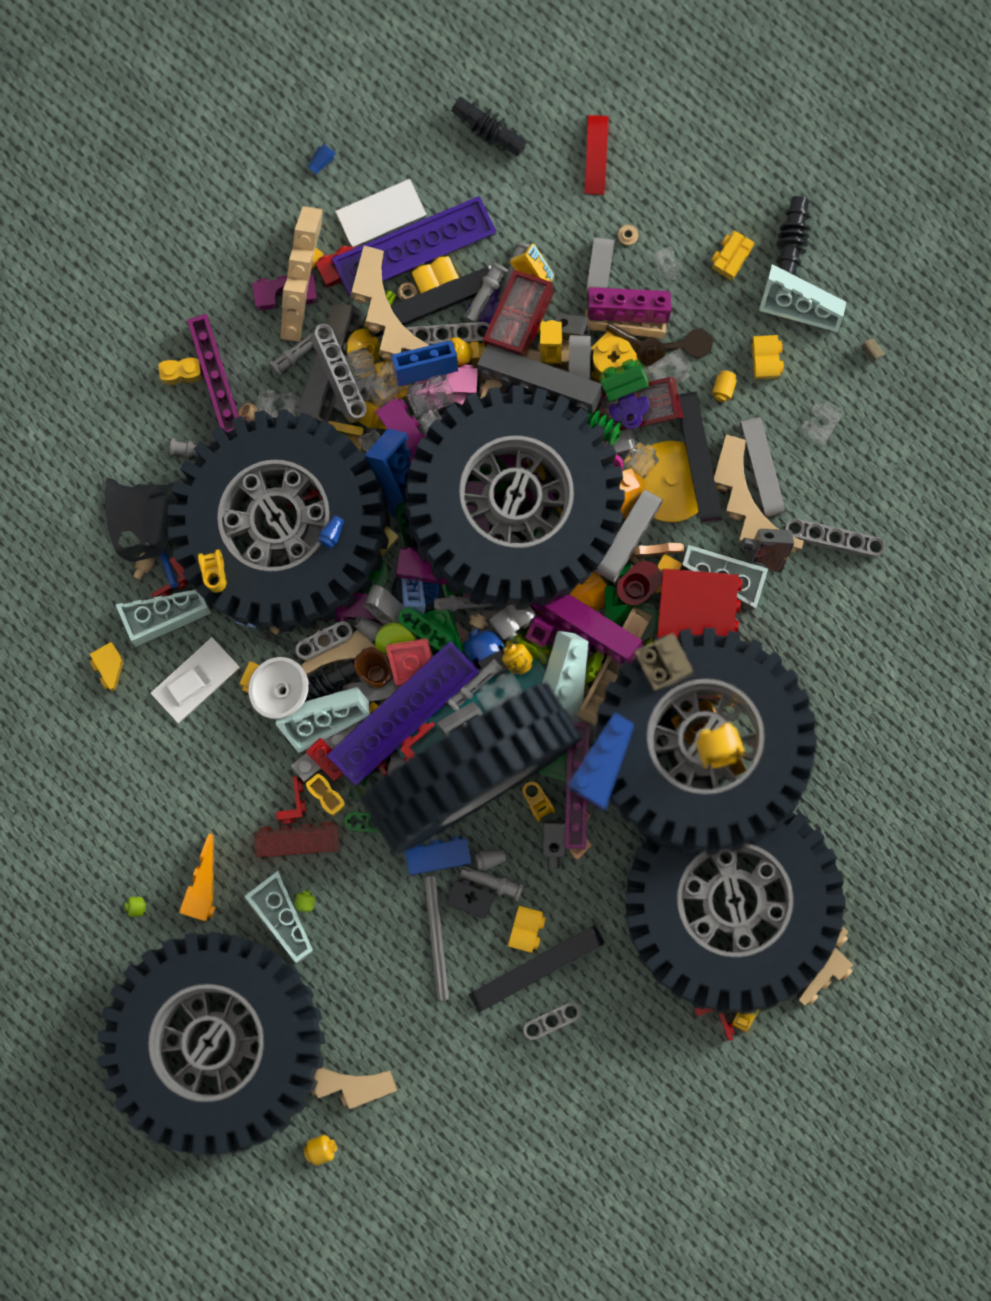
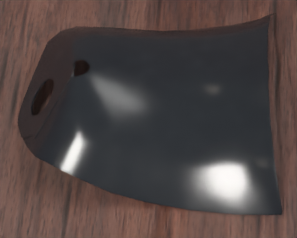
(143, 512)

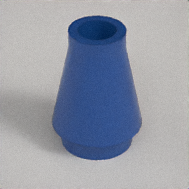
(321, 158)
(330, 533)

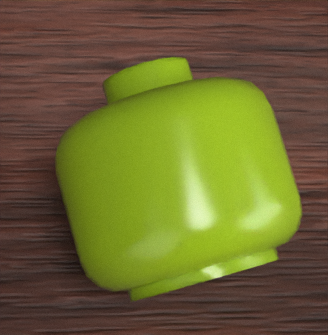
(304, 901)
(136, 906)

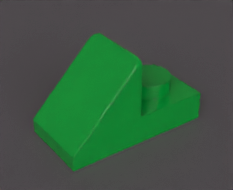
(613, 607)

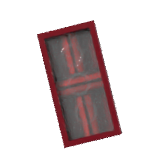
(519, 313)
(663, 403)

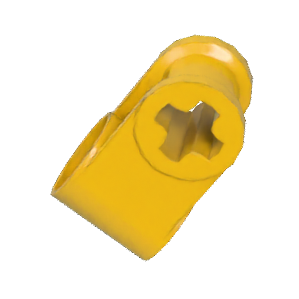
(213, 566)
(538, 802)

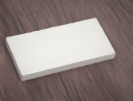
(381, 213)
(216, 664)

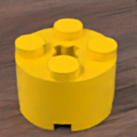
(609, 348)
(719, 746)

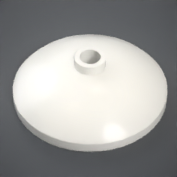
(267, 688)

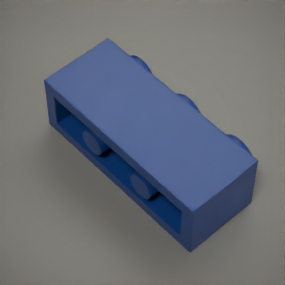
(424, 363)
(438, 855)

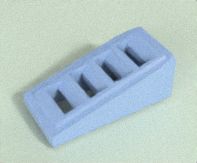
(418, 604)

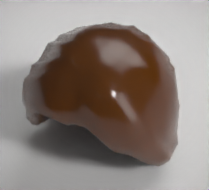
(373, 667)

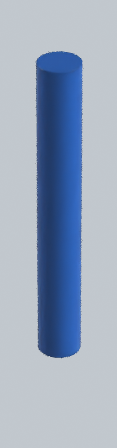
(168, 569)

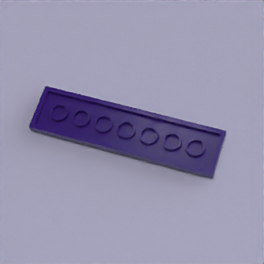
(421, 242)
(402, 713)

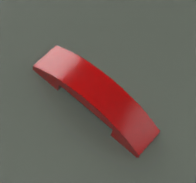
(596, 155)

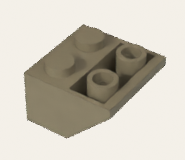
(664, 662)

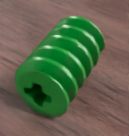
(612, 433)

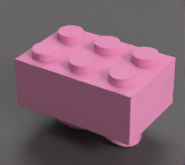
(462, 383)

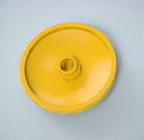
(671, 482)

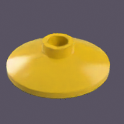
(362, 338)

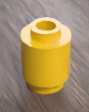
(724, 386)

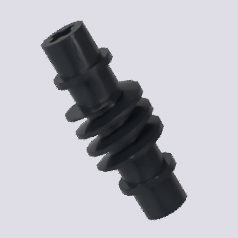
(489, 126)
(793, 235)
(330, 680)

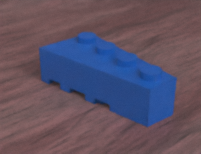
(391, 464)
(601, 766)

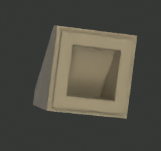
(872, 350)

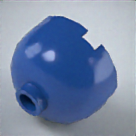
(481, 645)

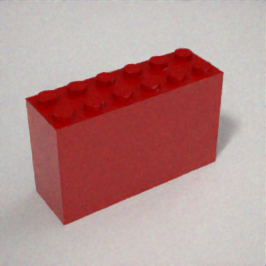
(698, 602)

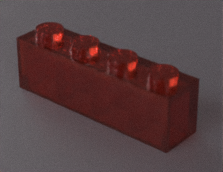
(297, 841)

